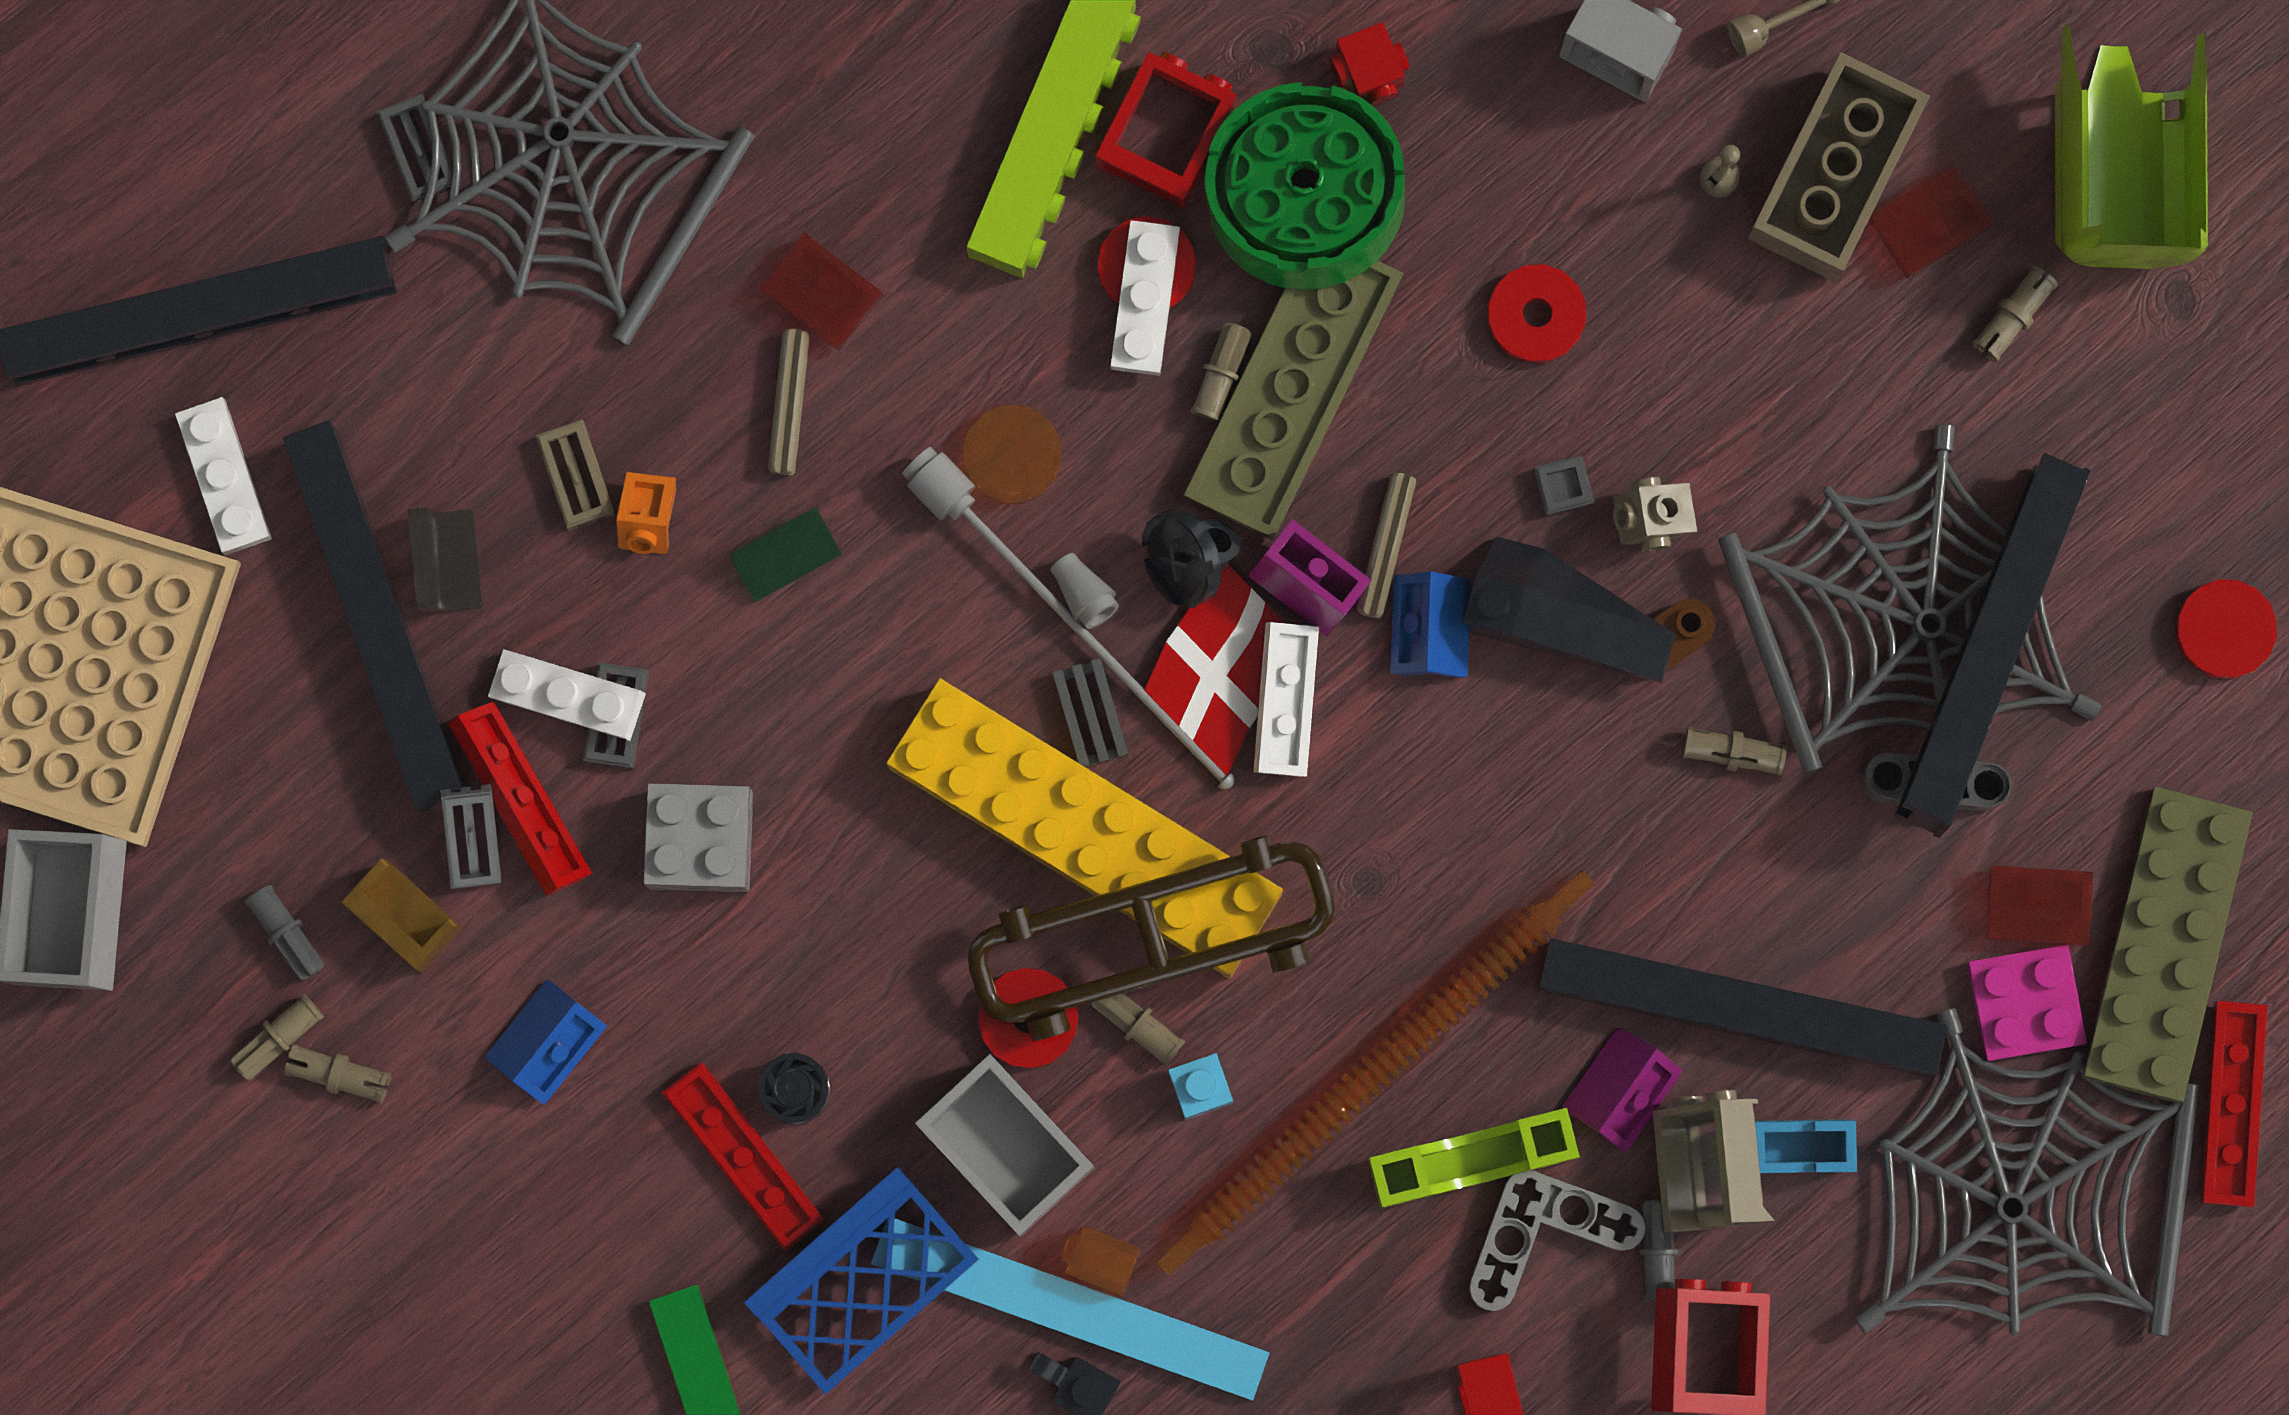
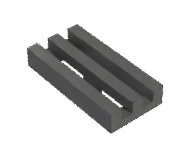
(402, 109)
(1078, 673)
(610, 758)
(467, 798)

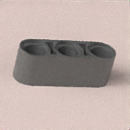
(1903, 765)

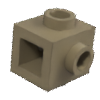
(1654, 514)

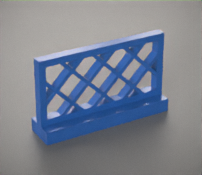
(832, 1247)

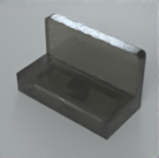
(445, 560)

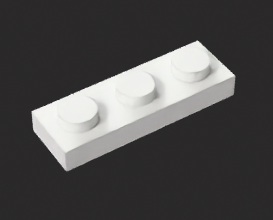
(1145, 298)
(223, 476)
(566, 695)
(1286, 699)

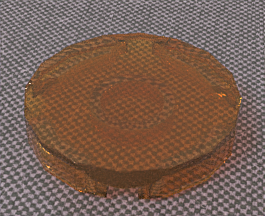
(1012, 454)

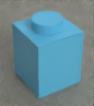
(1200, 1086)

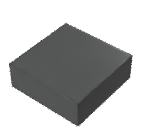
(1563, 486)

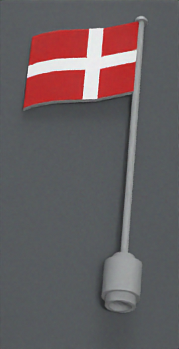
(1209, 666)

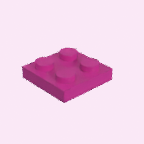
(2026, 1003)

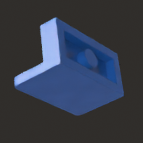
(1430, 625)
(545, 1041)

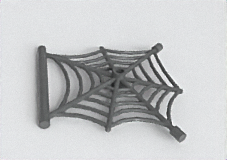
(683, 235)
(1737, 559)
(2173, 1209)

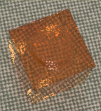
(1100, 1259)

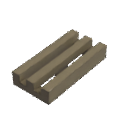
(589, 514)

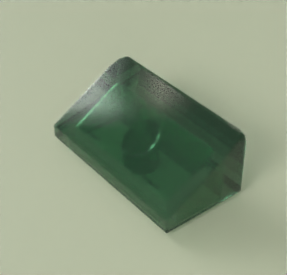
(785, 554)

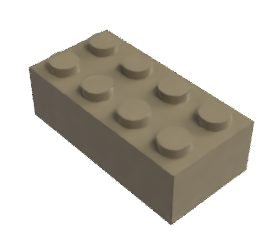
(1838, 167)

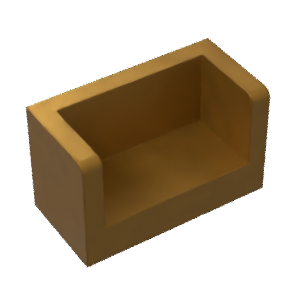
(402, 915)

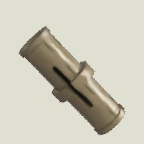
(2015, 314)
(1734, 751)
(337, 1073)

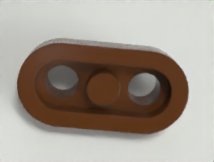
(1687, 642)

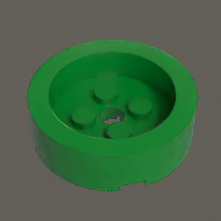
(1297, 233)

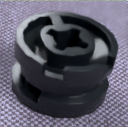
(794, 1088)

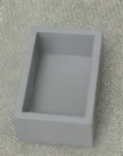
(61, 909)
(1005, 1145)

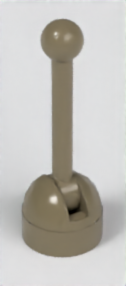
(1751, 32)
(1723, 171)

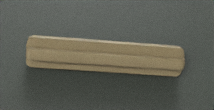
(788, 402)
(1386, 544)

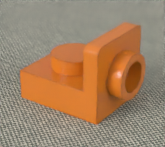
(645, 513)

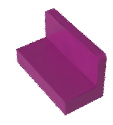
(1622, 1088)

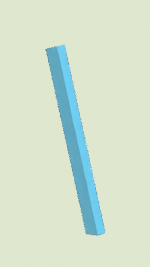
(1085, 1313)

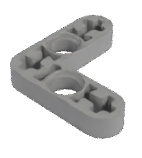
(1548, 1213)

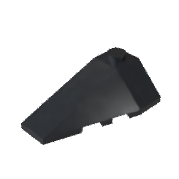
(1551, 607)

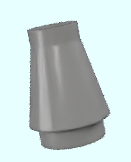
(1085, 593)

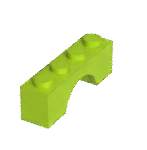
(1473, 1158)

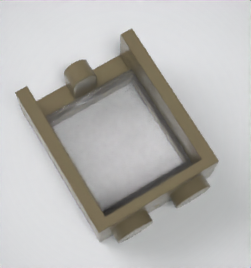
(1708, 1163)

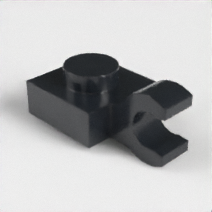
(1081, 1387)

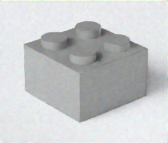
(1622, 44)
(698, 837)

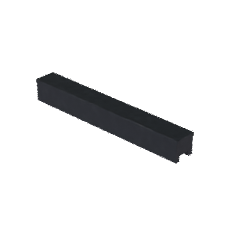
(197, 311)
(374, 614)
(1992, 645)
(1743, 1008)

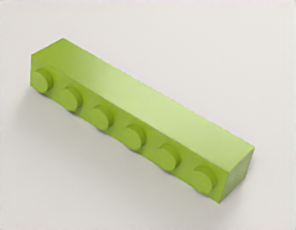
(1050, 132)

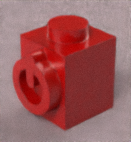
(1370, 64)

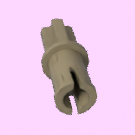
(1221, 372)
(1140, 1026)
(276, 1037)

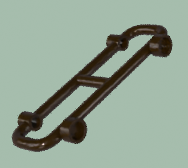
(1047, 1015)

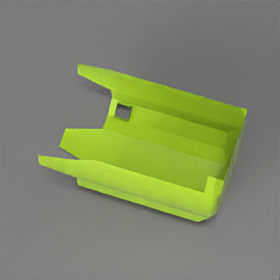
(2124, 175)

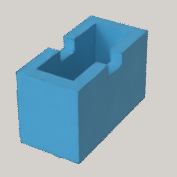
(1806, 1145)

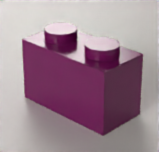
(1309, 578)

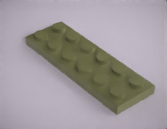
(1289, 399)
(2167, 945)

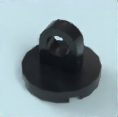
(1184, 556)

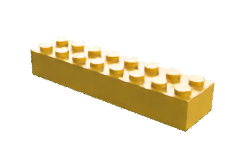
(1073, 819)

